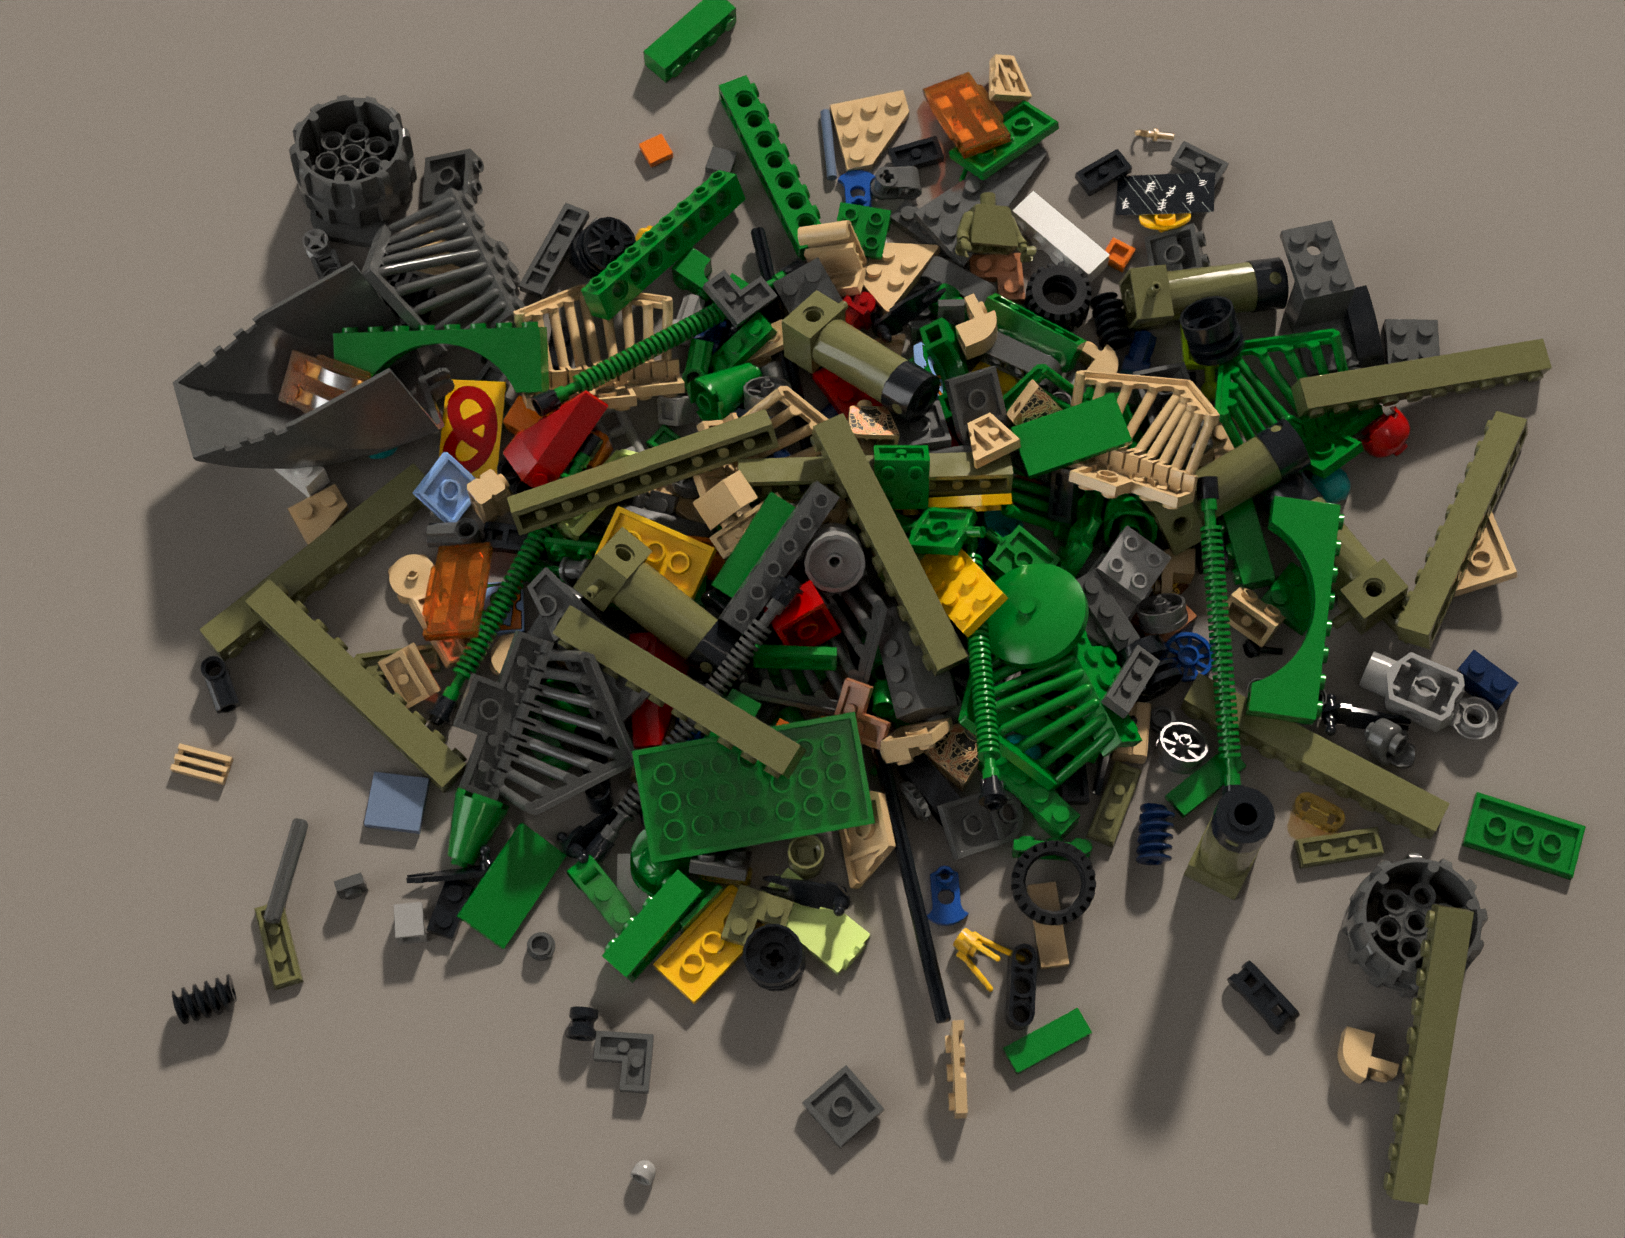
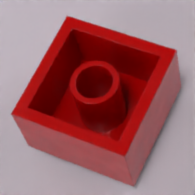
(806, 620)

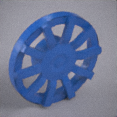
(1189, 655)

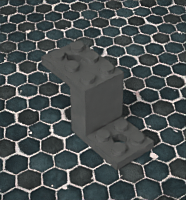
(1320, 289)

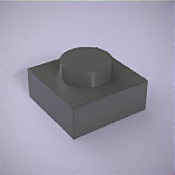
(351, 886)

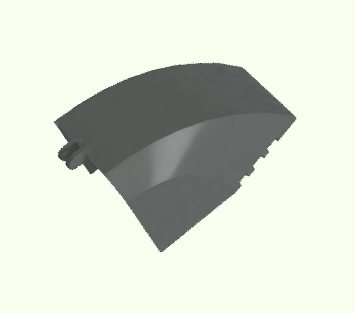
(233, 397)

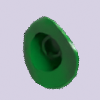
(650, 876)

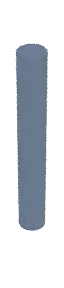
(828, 144)

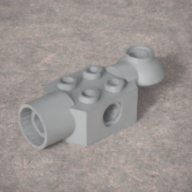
(1428, 695)

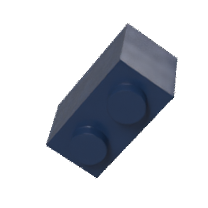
(1486, 680)

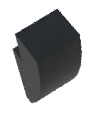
(1364, 329)

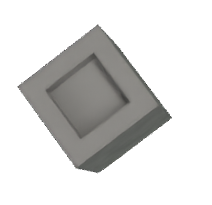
(677, 410)
(409, 923)

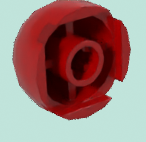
(1386, 434)

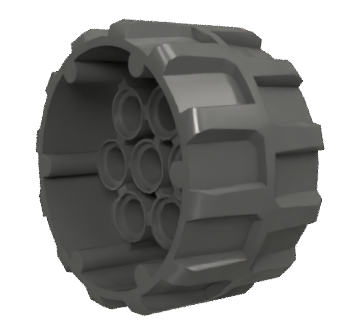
(347, 164)
(1428, 880)

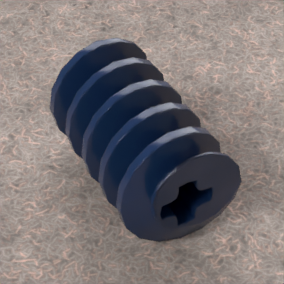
(1154, 834)

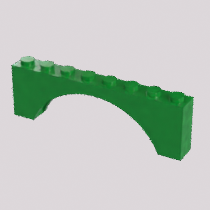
(516, 351)
(1311, 533)

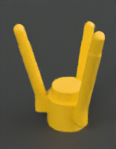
(970, 944)

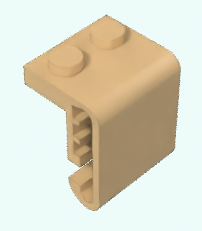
(839, 253)

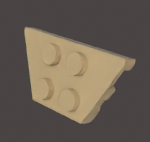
(897, 272)
(868, 844)

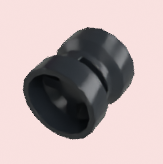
(582, 1023)

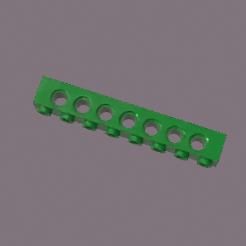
(742, 92)
(663, 245)

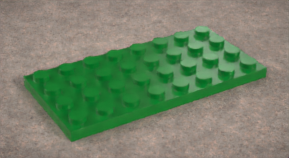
(713, 800)

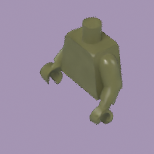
(991, 231)

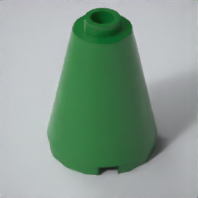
(721, 391)
(1127, 512)
(473, 825)

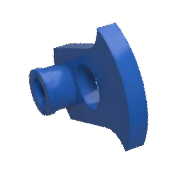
(857, 180)
(942, 913)

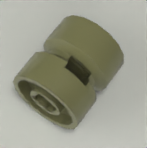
(806, 856)

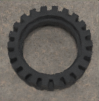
(1083, 866)

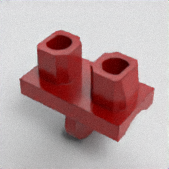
(859, 310)

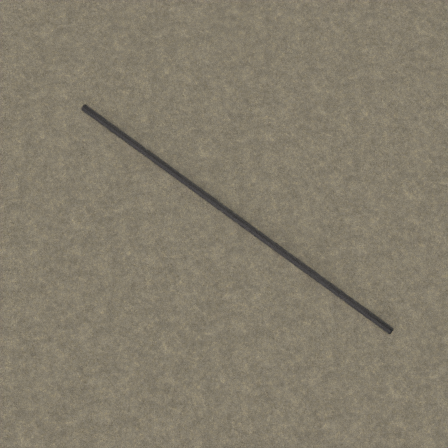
(884, 769)

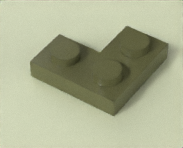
(753, 907)

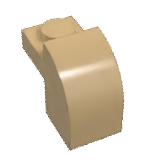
(979, 332)
(1099, 360)
(1178, 570)
(1356, 1057)

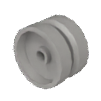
(834, 558)

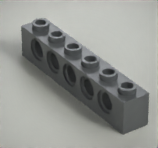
(779, 557)

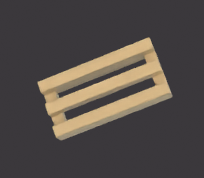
(179, 758)

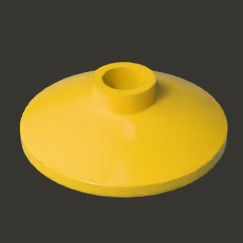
(1164, 222)

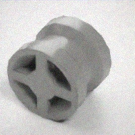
(319, 238)

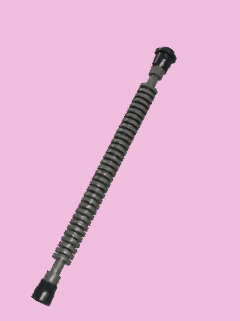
(782, 597)

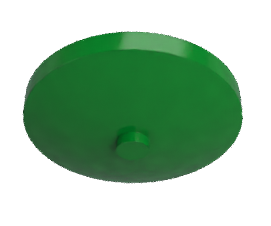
(1040, 617)

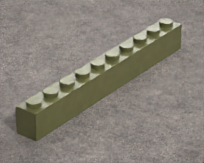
(1420, 378)
(642, 472)
(948, 475)
(1462, 530)
(888, 544)
(321, 559)
(356, 685)
(681, 693)
(1324, 763)
(1429, 1054)

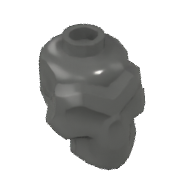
(1389, 744)

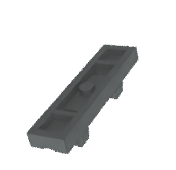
(553, 251)

